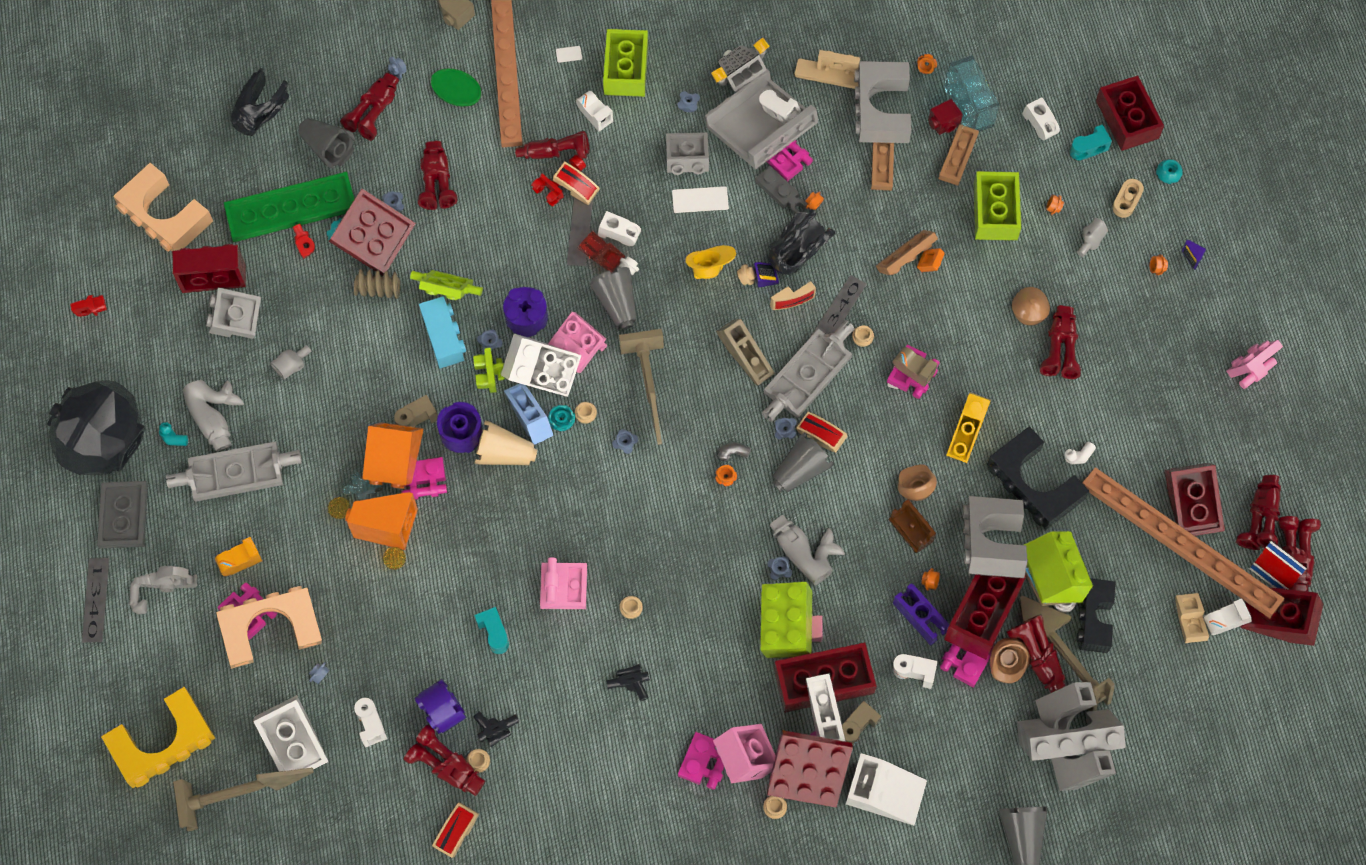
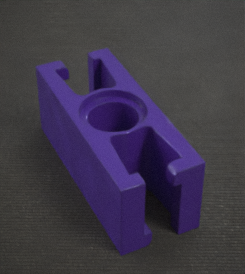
(924, 605)

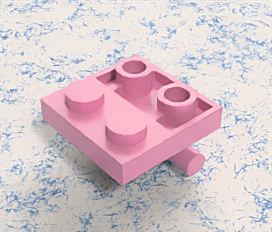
(580, 338)
(1253, 362)
(563, 585)

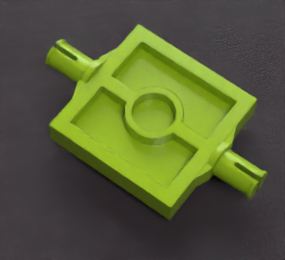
(446, 284)

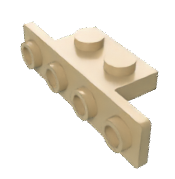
(830, 69)

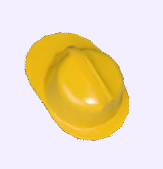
(709, 262)

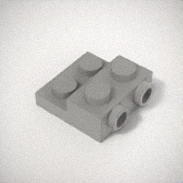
(687, 153)
(233, 313)

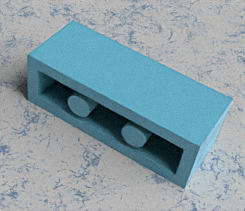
(442, 332)

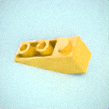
(968, 427)

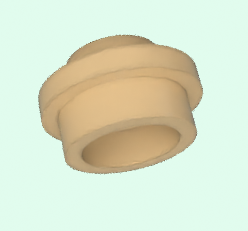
(746, 275)
(863, 336)
(585, 412)
(631, 607)
(479, 760)
(775, 807)

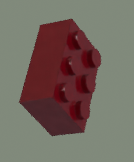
(1129, 113)
(209, 268)

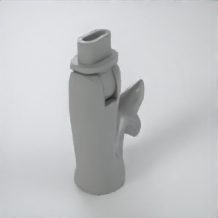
(207, 418)
(797, 549)

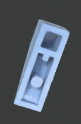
(529, 413)

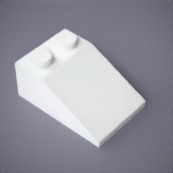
(290, 736)

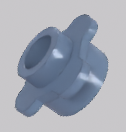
(396, 67)
(688, 106)
(394, 196)
(489, 335)
(781, 424)
(625, 435)
(782, 562)
(318, 673)

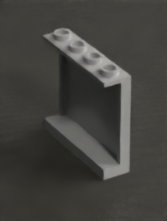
(750, 130)

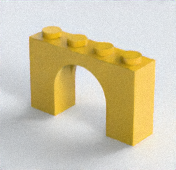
(191, 735)

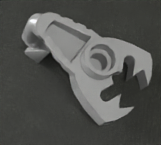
(165, 579)

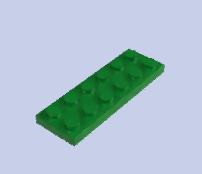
(289, 206)

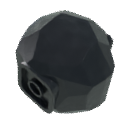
(95, 428)

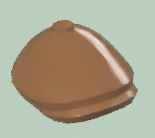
(1030, 306)
(916, 482)
(1009, 660)

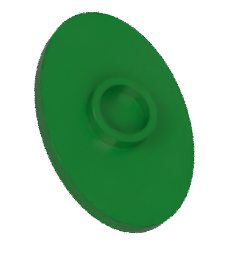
(456, 87)

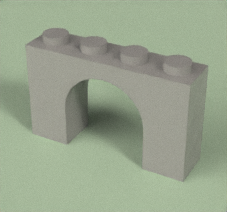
(872, 123)
(984, 555)
(1057, 712)
(1102, 733)

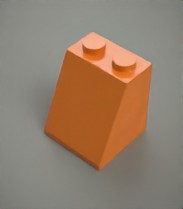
(391, 454)
(383, 519)

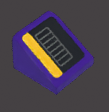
(1193, 253)
(765, 274)

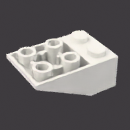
(540, 365)
(886, 790)

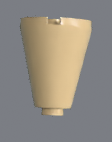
(503, 447)

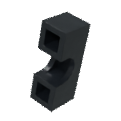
(1094, 634)

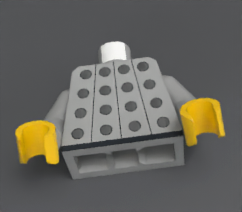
(741, 65)

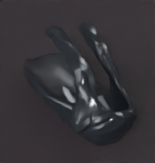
(246, 115)
(798, 243)

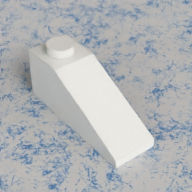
(824, 708)

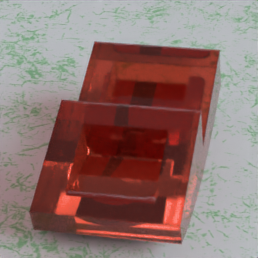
(599, 251)

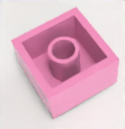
(745, 753)

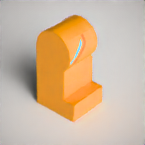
(238, 558)

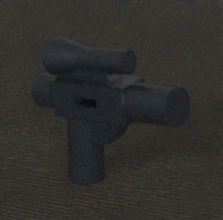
(632, 680)
(493, 729)

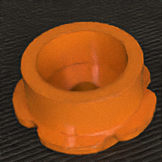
(926, 69)
(814, 201)
(1054, 204)
(1158, 264)
(721, 471)
(930, 579)

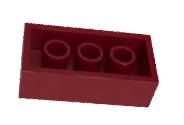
(983, 613)
(848, 670)

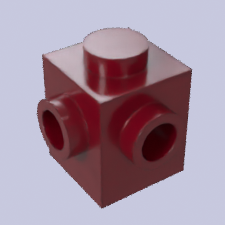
(945, 117)

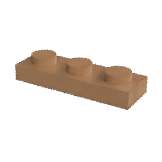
(958, 155)
(882, 166)
(907, 252)

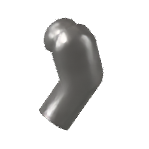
(733, 448)

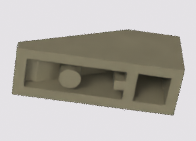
(456, 12)
(745, 350)

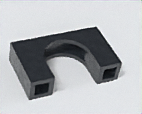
(1044, 506)

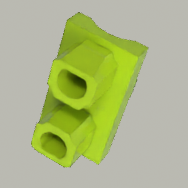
(485, 361)

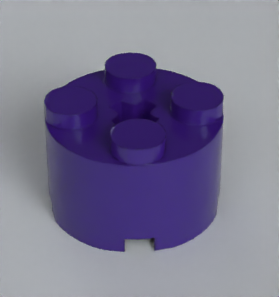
(525, 311)
(451, 433)
(440, 706)

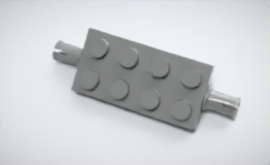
(808, 372)
(234, 471)

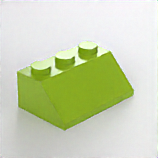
(1057, 568)

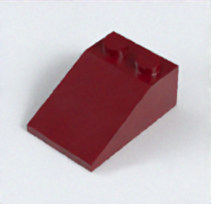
(1195, 498)
(1294, 619)

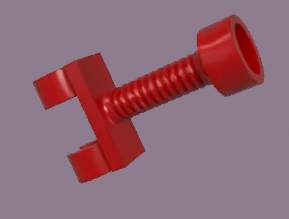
(556, 193)

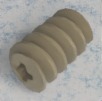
(377, 284)

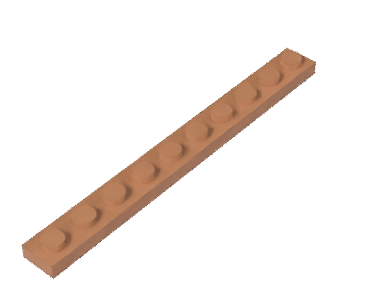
(506, 73)
(1183, 543)

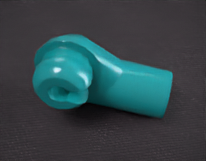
(170, 437)

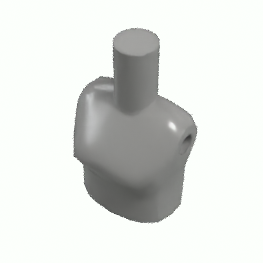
(1093, 235)
(290, 362)

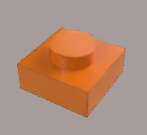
(930, 260)

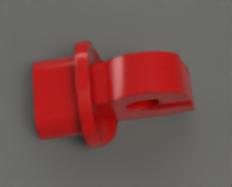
(302, 238)
(89, 305)

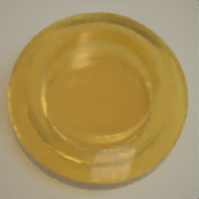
(338, 507)
(394, 558)

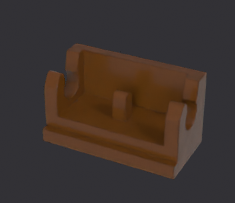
(912, 526)

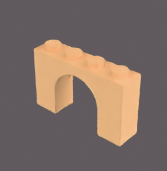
(171, 232)
(293, 605)

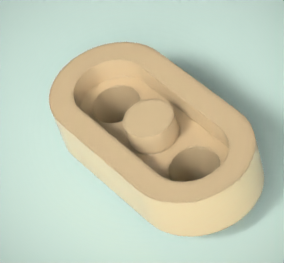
(1127, 199)

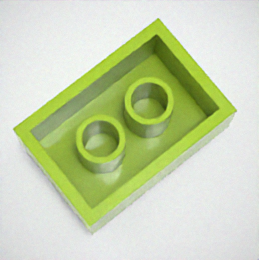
(625, 62)
(997, 205)
(786, 619)

